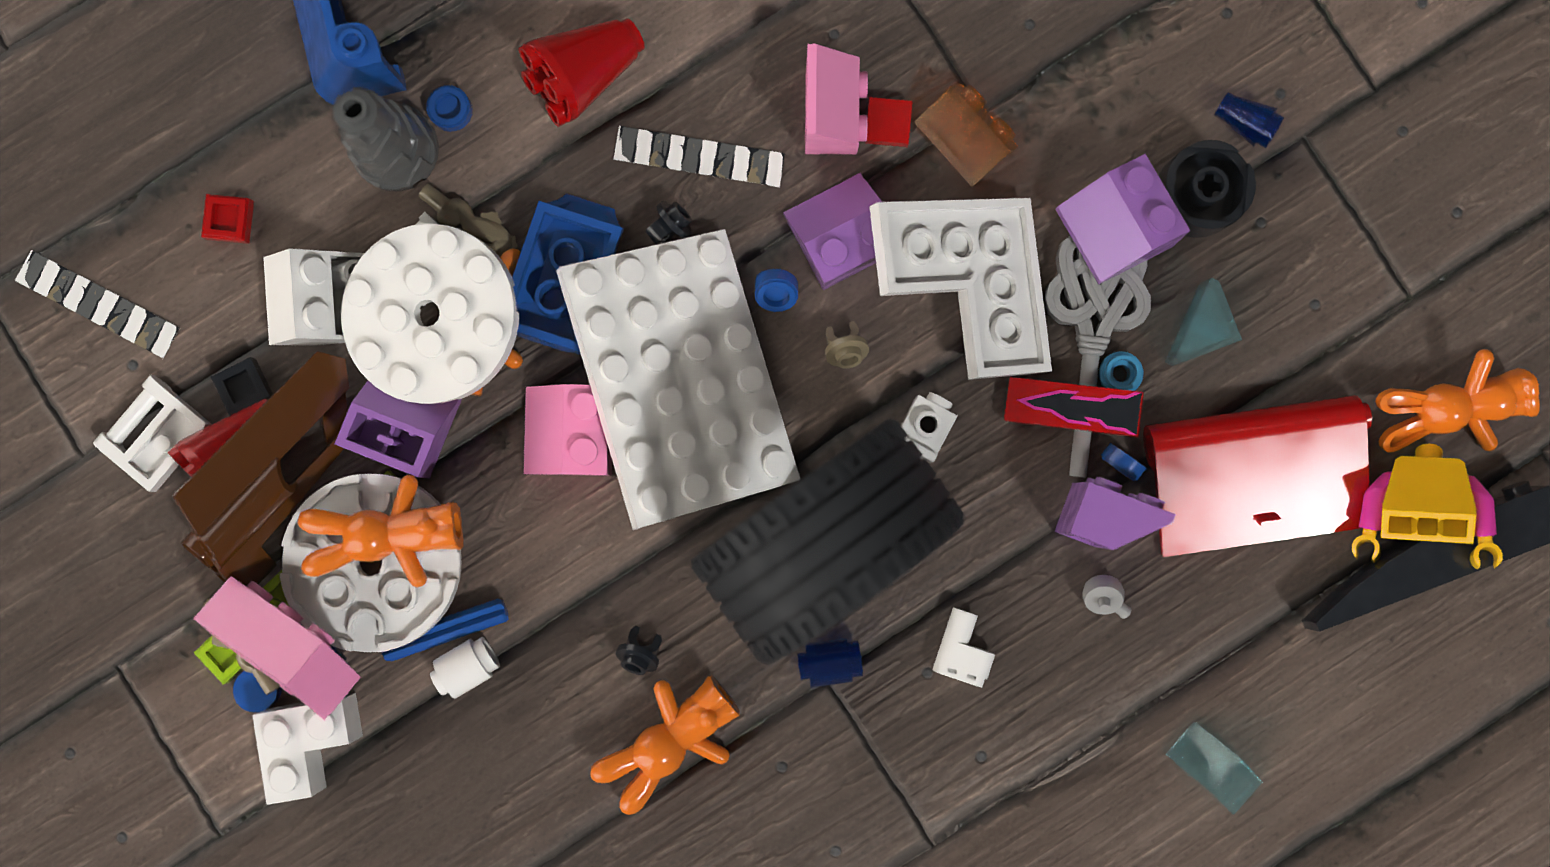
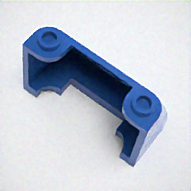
(343, 52)

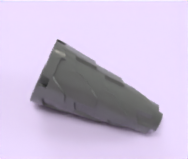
(386, 139)

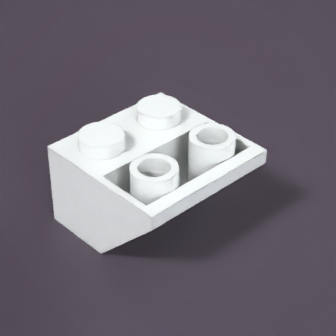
(306, 295)

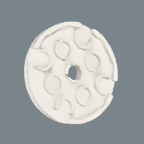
(473, 325)
(360, 608)

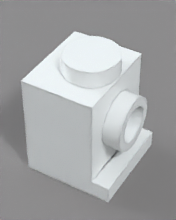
(936, 408)

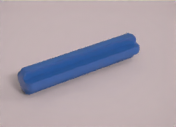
(454, 627)

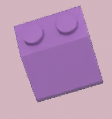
(1122, 219)
(836, 230)

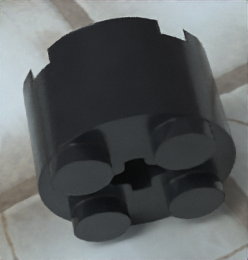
(1221, 173)

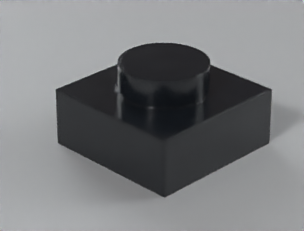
(241, 385)

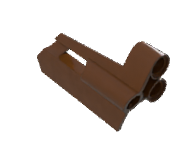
(240, 489)

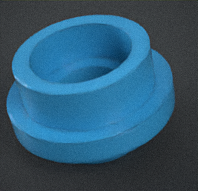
(1126, 360)

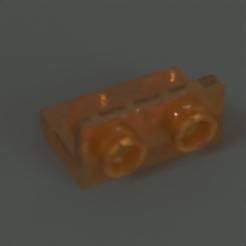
(967, 132)

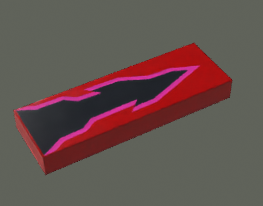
(1074, 406)

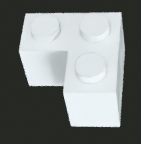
(292, 742)

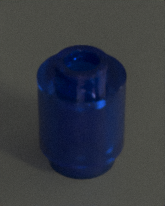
(830, 662)

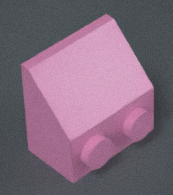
(833, 102)
(564, 432)

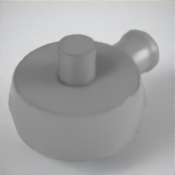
(1105, 596)

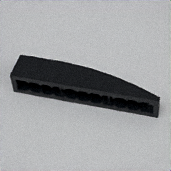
(1423, 565)

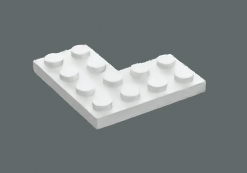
(983, 254)

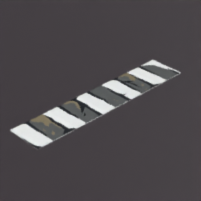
(699, 156)
(97, 304)

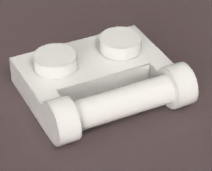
(148, 456)

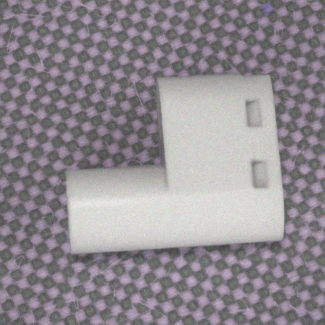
(957, 657)

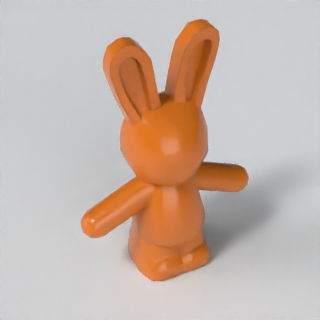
(1450, 408)
(375, 535)
(664, 746)

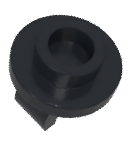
(673, 221)
(639, 658)

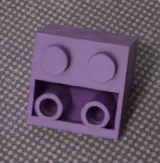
(397, 430)
(1106, 518)

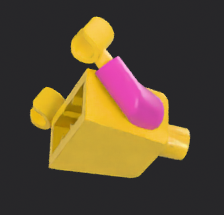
(1429, 501)

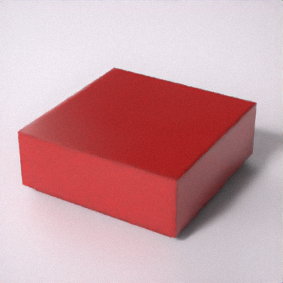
(888, 122)
(227, 218)

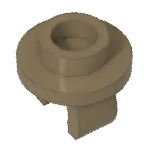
(847, 350)

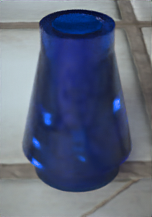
(1250, 119)

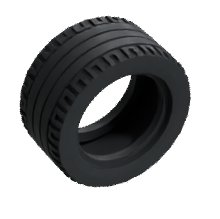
(829, 543)

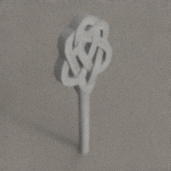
(1110, 318)

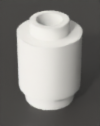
(464, 667)

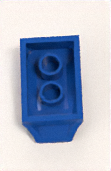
(558, 236)

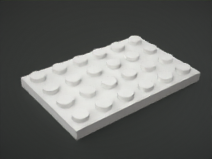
(678, 377)

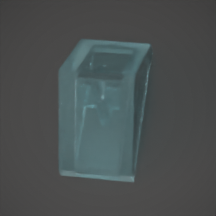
(1205, 326)
(1214, 767)

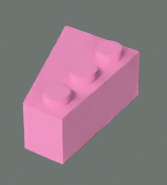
(278, 644)

